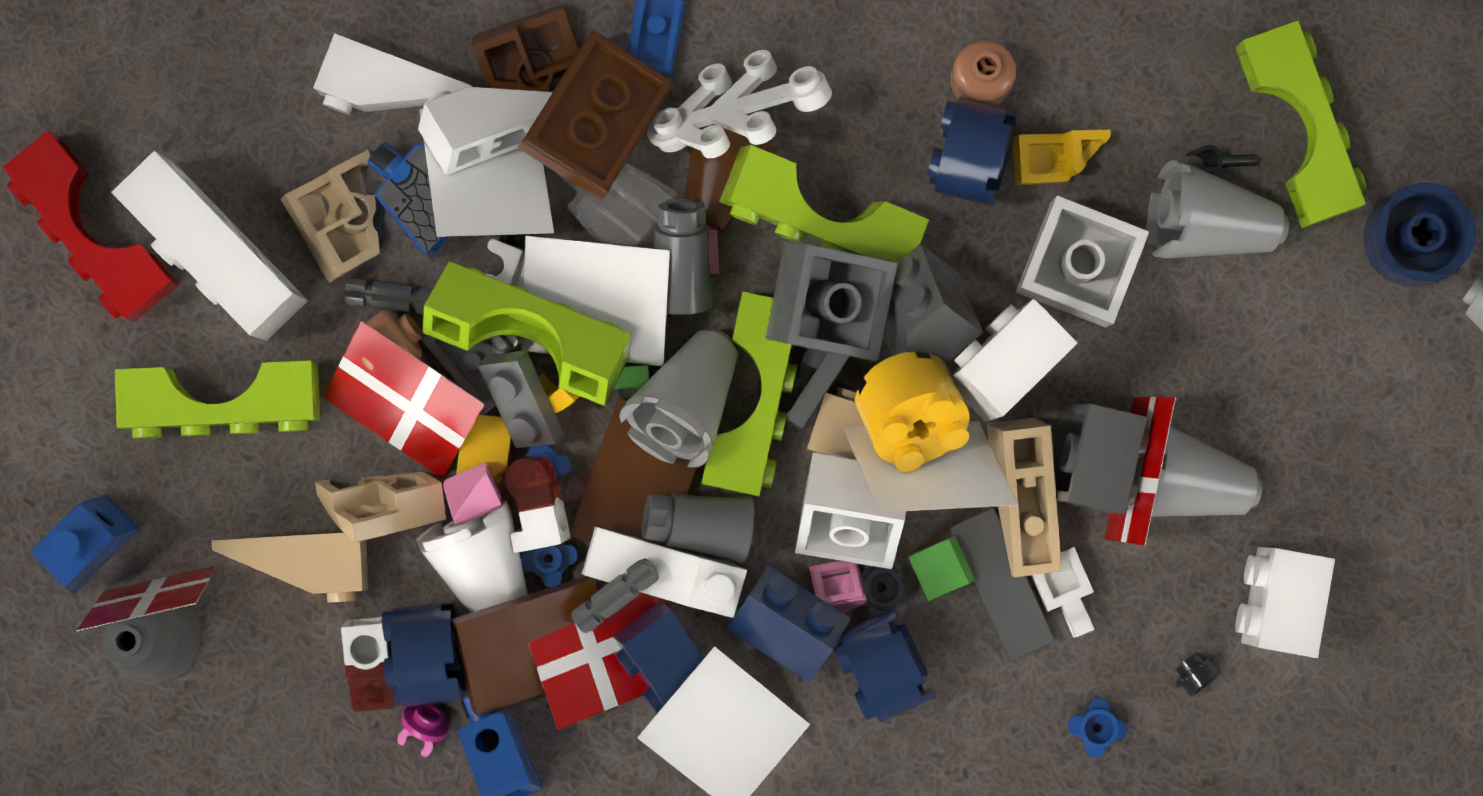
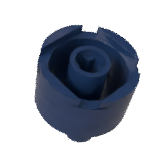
(973, 150)
(1440, 217)
(424, 655)
(884, 666)

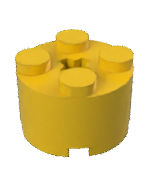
(912, 410)

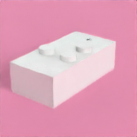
(209, 246)
(1011, 360)

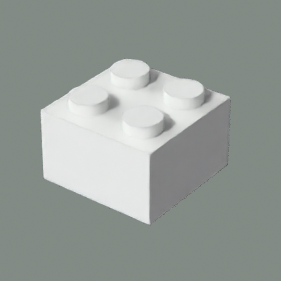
(1082, 261)
(842, 518)
(1285, 601)

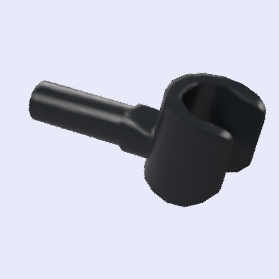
(1214, 160)

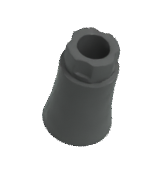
(684, 233)
(701, 523)

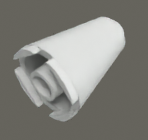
(477, 559)

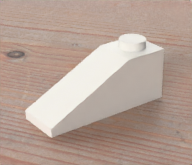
(375, 80)
(477, 124)
(683, 575)

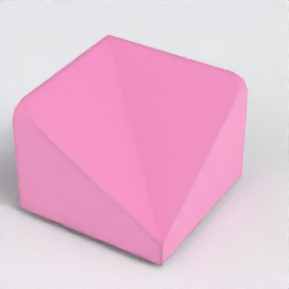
(472, 493)

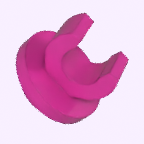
(425, 723)

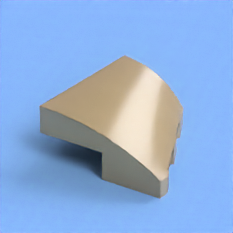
(345, 234)
(383, 504)

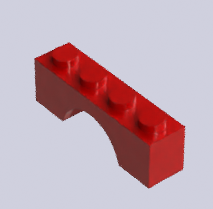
(52, 182)

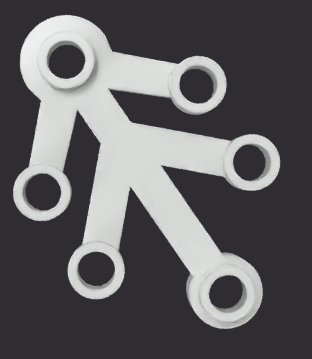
(679, 127)

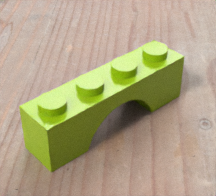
(1283, 66)
(768, 190)
(475, 307)
(156, 400)
(741, 456)

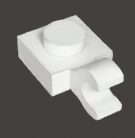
(1066, 590)

